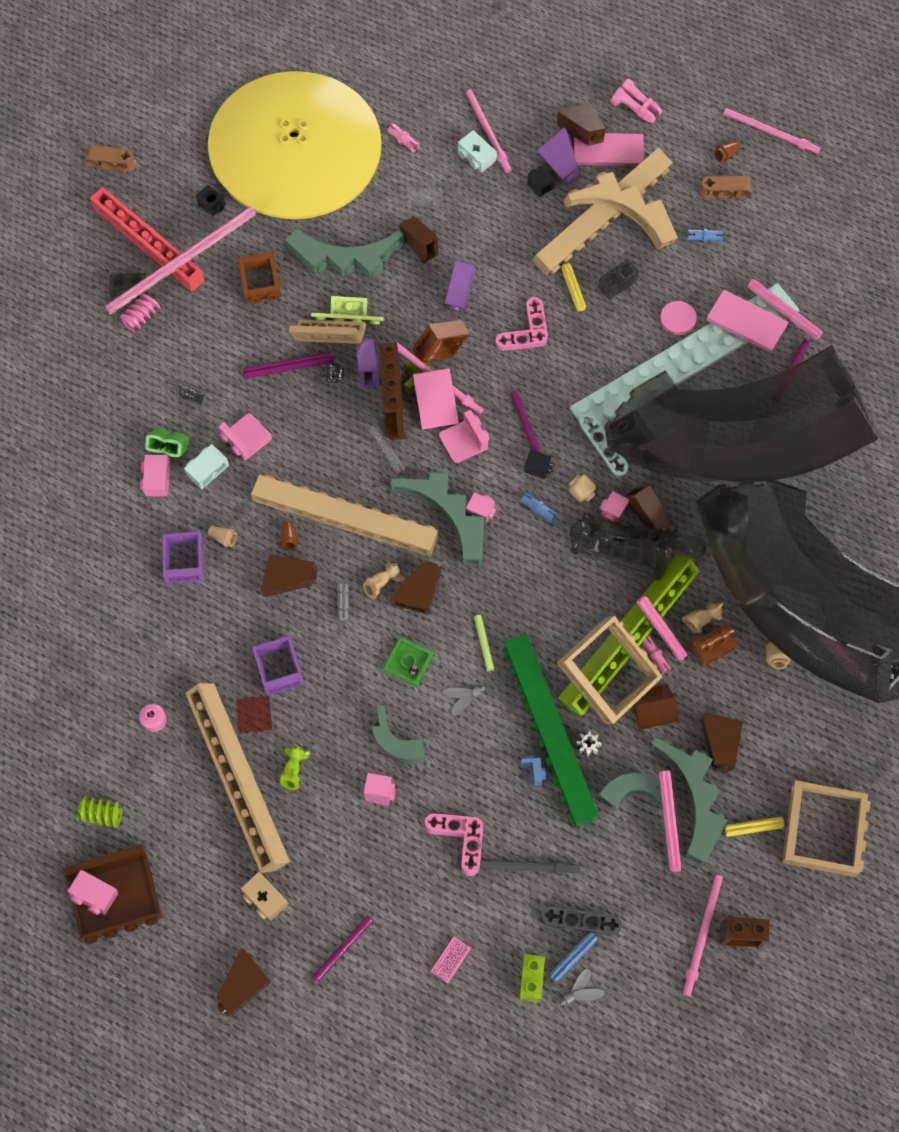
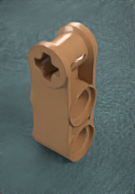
(110, 158)
(726, 187)

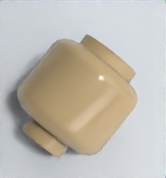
(582, 488)
(776, 657)

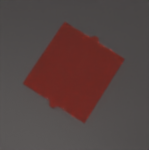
(254, 715)

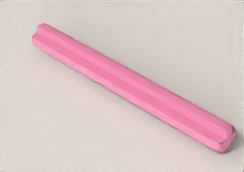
(785, 309)
(670, 821)

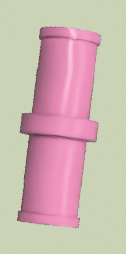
(403, 137)
(655, 655)

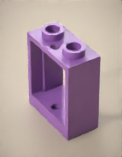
(186, 574)
(282, 683)

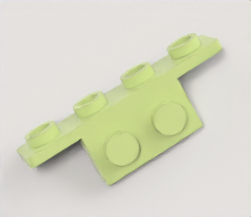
(348, 308)

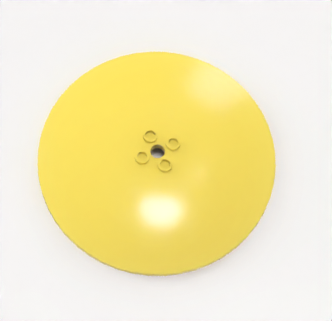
(299, 174)

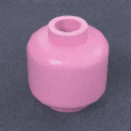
(153, 718)

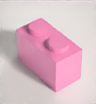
(155, 476)
(379, 789)
(93, 893)

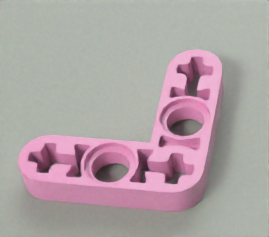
(534, 330)
(463, 831)

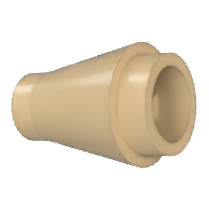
(223, 535)

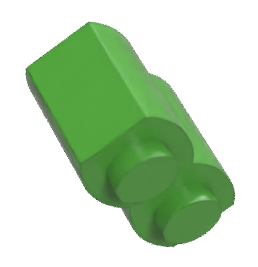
(169, 443)

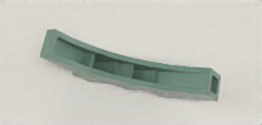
(343, 259)
(453, 506)
(692, 769)

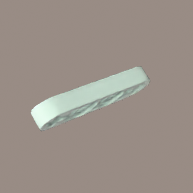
(601, 446)

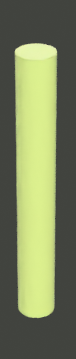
(484, 643)

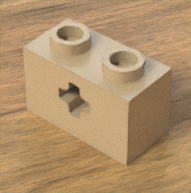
(260, 885)

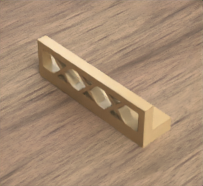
(333, 332)

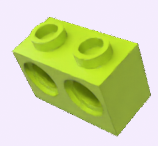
(532, 978)

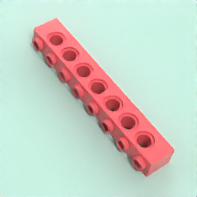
(145, 237)

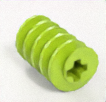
(99, 812)

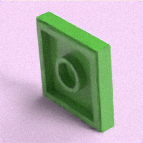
(403, 657)

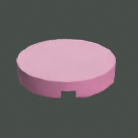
(678, 317)

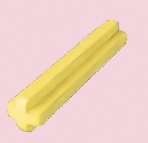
(573, 287)
(754, 826)

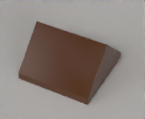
(656, 708)

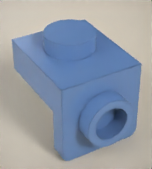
(538, 773)

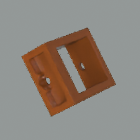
(257, 262)
(430, 344)

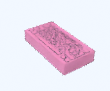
(450, 960)

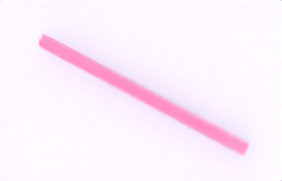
(186, 255)

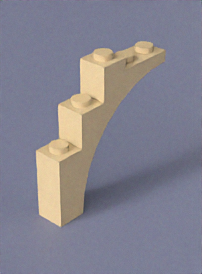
(628, 200)

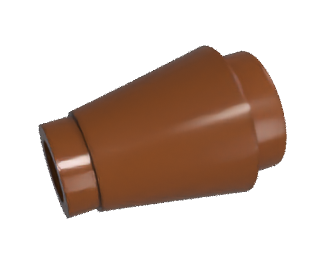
(726, 151)
(288, 536)

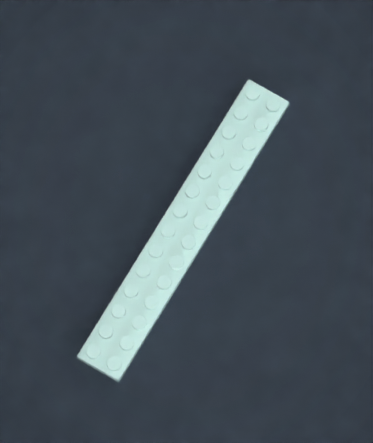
(679, 361)

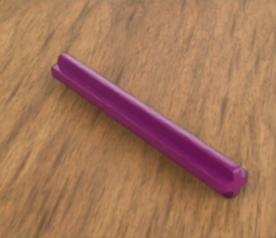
(287, 365)

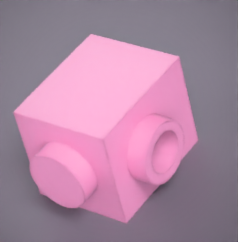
(481, 506)
(614, 507)

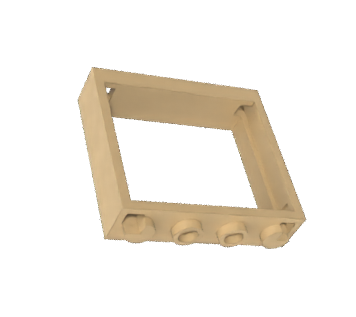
(637, 653)
(792, 826)

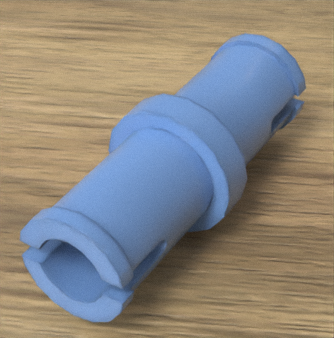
(704, 235)
(539, 507)

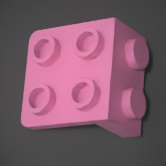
(245, 436)
(465, 438)

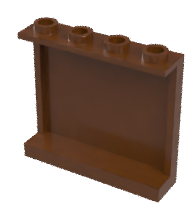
(391, 391)
(136, 898)

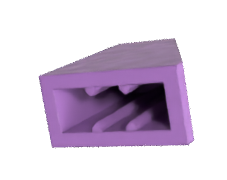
(560, 157)
(460, 285)
(367, 363)

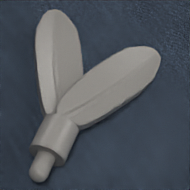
(465, 695)
(578, 991)

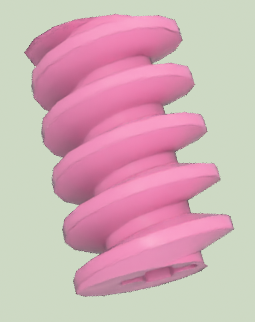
(138, 312)

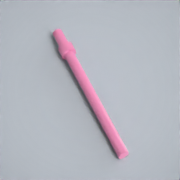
(801, 143)
(501, 155)
(467, 401)
(691, 973)

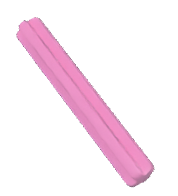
(661, 627)

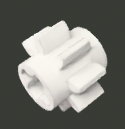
(593, 740)

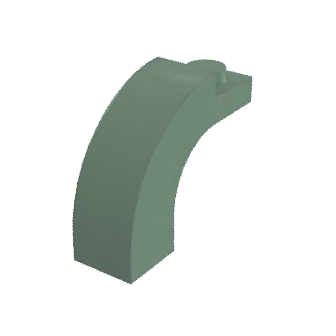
(399, 750)
(630, 784)

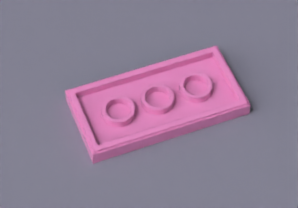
(614, 151)
(747, 321)

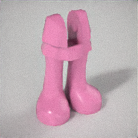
(646, 111)

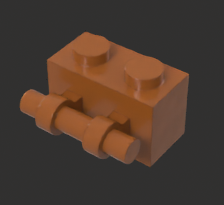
(714, 645)

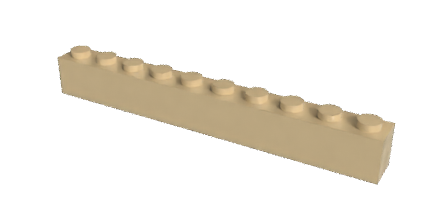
(597, 216)
(345, 515)
(237, 778)

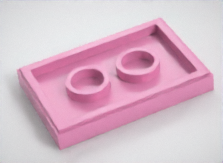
(435, 398)

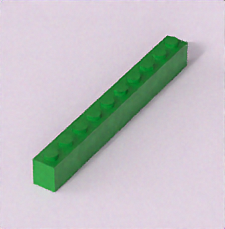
(550, 731)

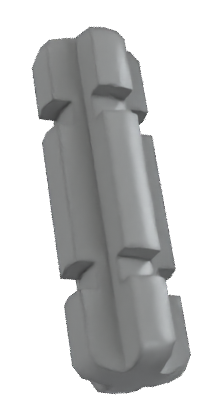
(342, 602)

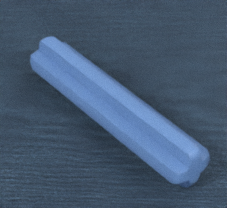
(579, 950)

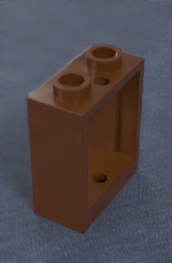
(736, 933)

